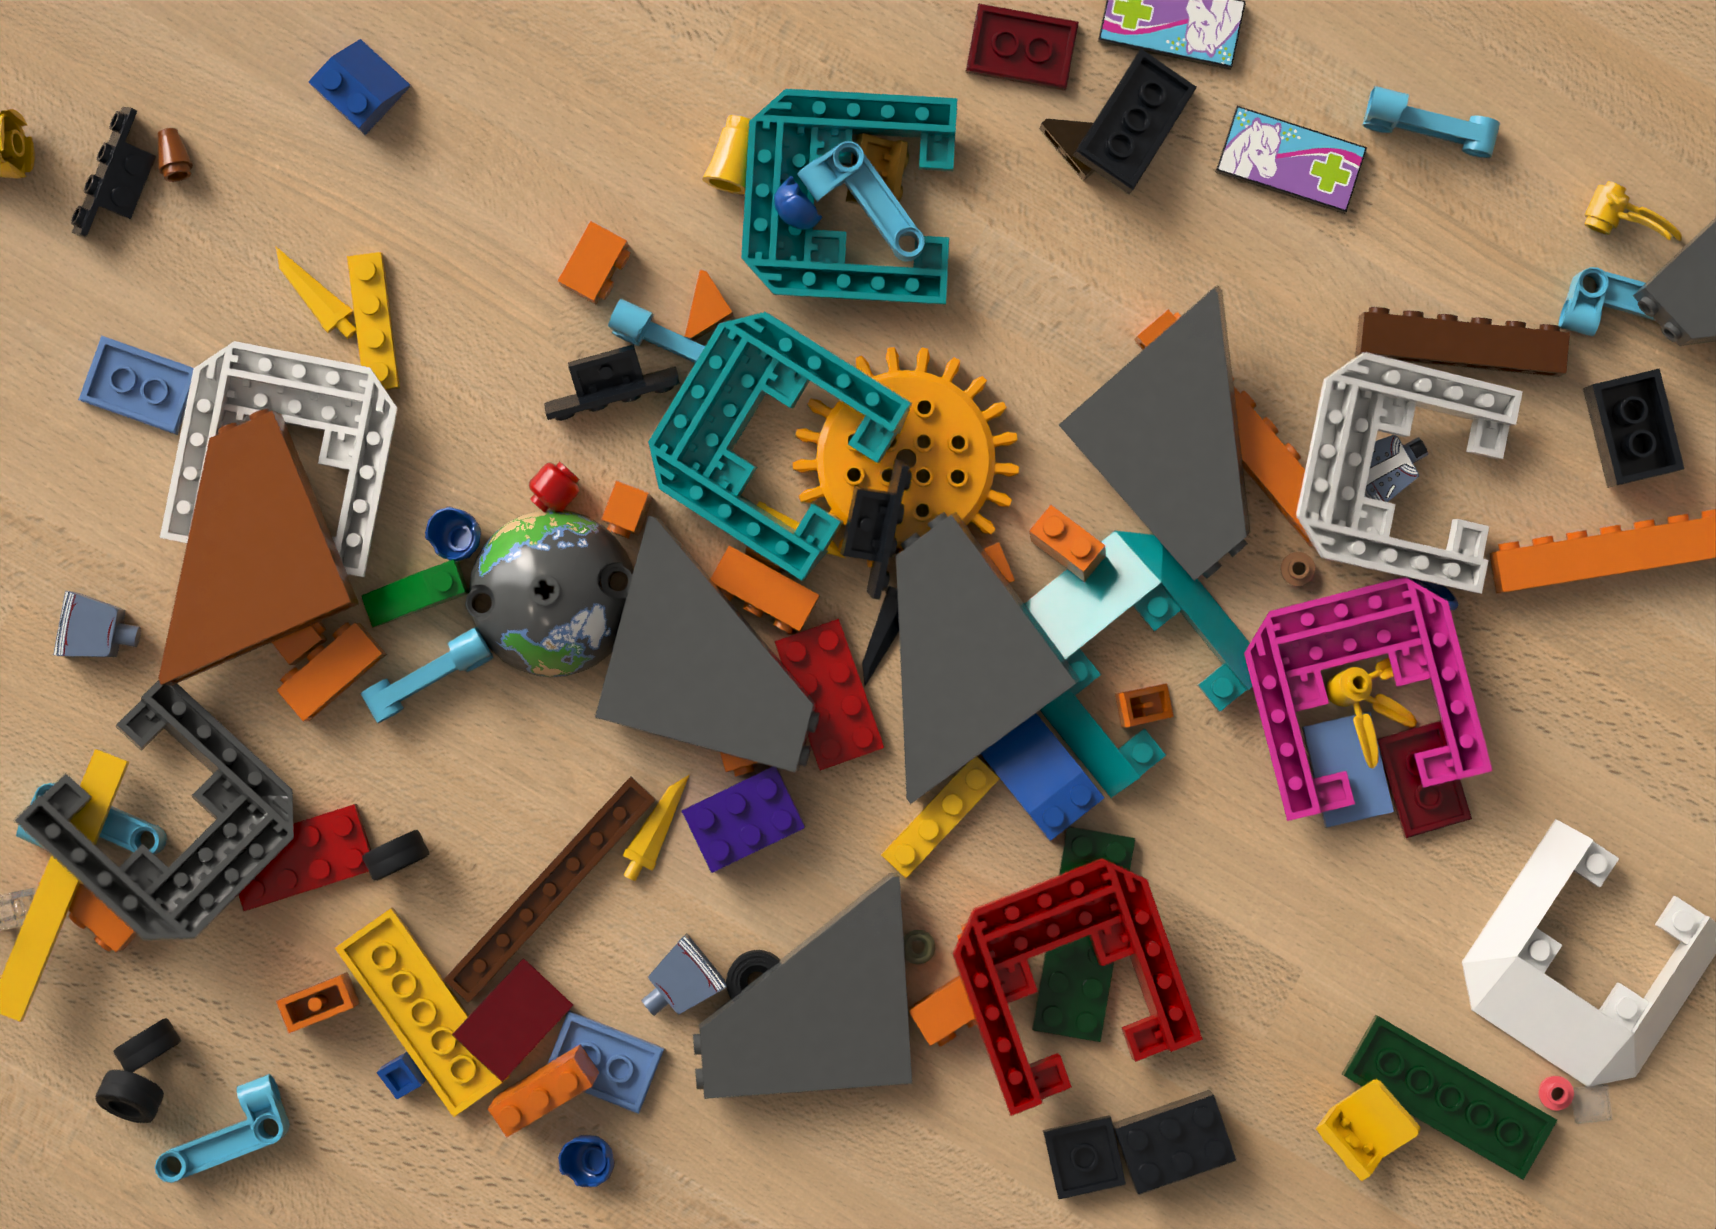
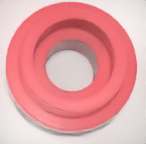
(1546, 1088)

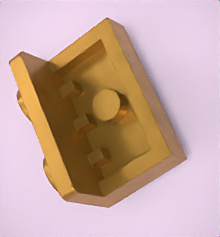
(887, 158)

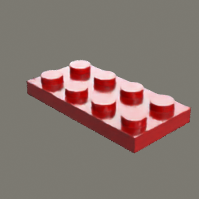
(827, 672)
(320, 854)

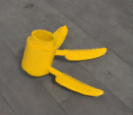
(1608, 208)
(1356, 685)

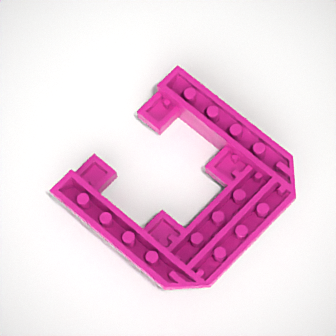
(1347, 628)

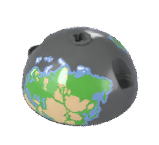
(578, 620)

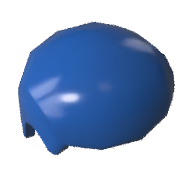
(794, 206)
(453, 533)
(587, 1160)

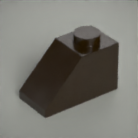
(1066, 137)

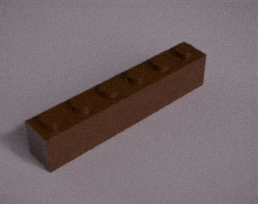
(1463, 343)

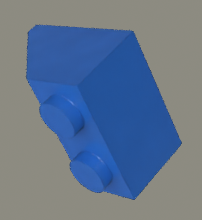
(359, 85)

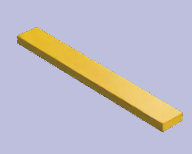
(56, 892)

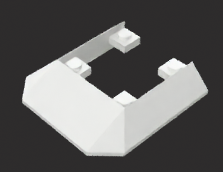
(308, 393)
(1382, 396)
(1515, 995)

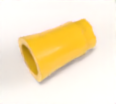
(729, 160)

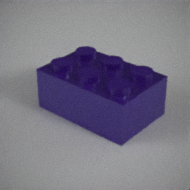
(743, 819)

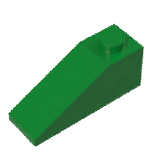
(415, 593)

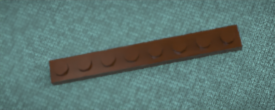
(549, 889)

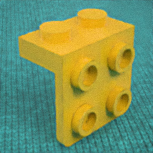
(1367, 1128)

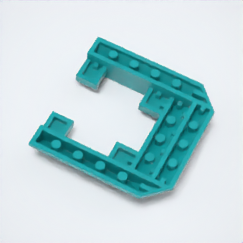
(811, 262)
(716, 404)
(1072, 611)

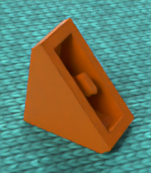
(707, 308)
(1144, 705)

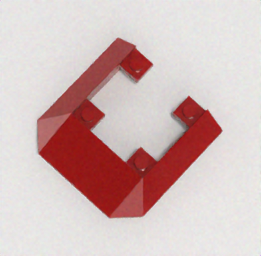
(1121, 922)

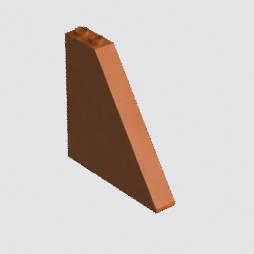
(253, 554)

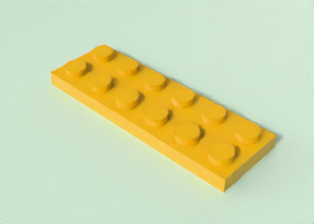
(417, 1008)

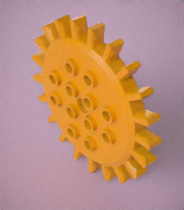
(951, 415)

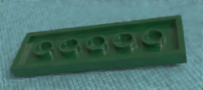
(1072, 981)
(1451, 1097)

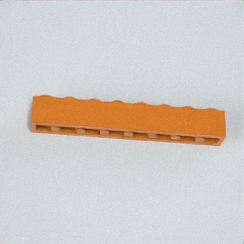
(1264, 456)
(1604, 554)

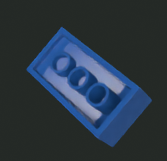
(1042, 776)

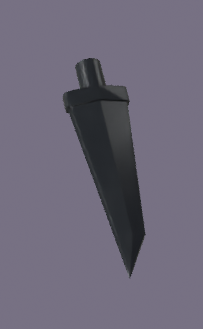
(883, 634)

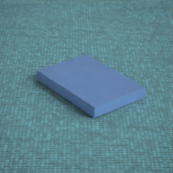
(138, 385)
(1336, 748)
(623, 1060)

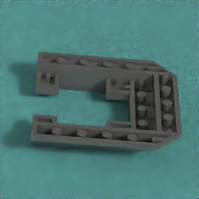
(249, 830)

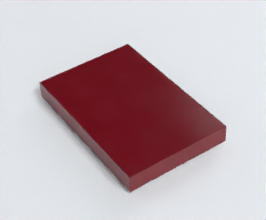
(1022, 47)
(1419, 807)
(512, 1020)

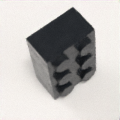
(1633, 428)
(1174, 1142)

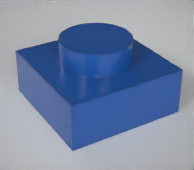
(401, 1075)

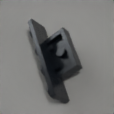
(118, 176)
(606, 380)
(873, 526)

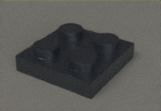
(1084, 1157)

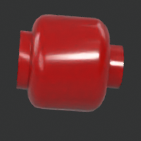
(553, 487)

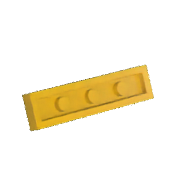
(373, 317)
(940, 816)

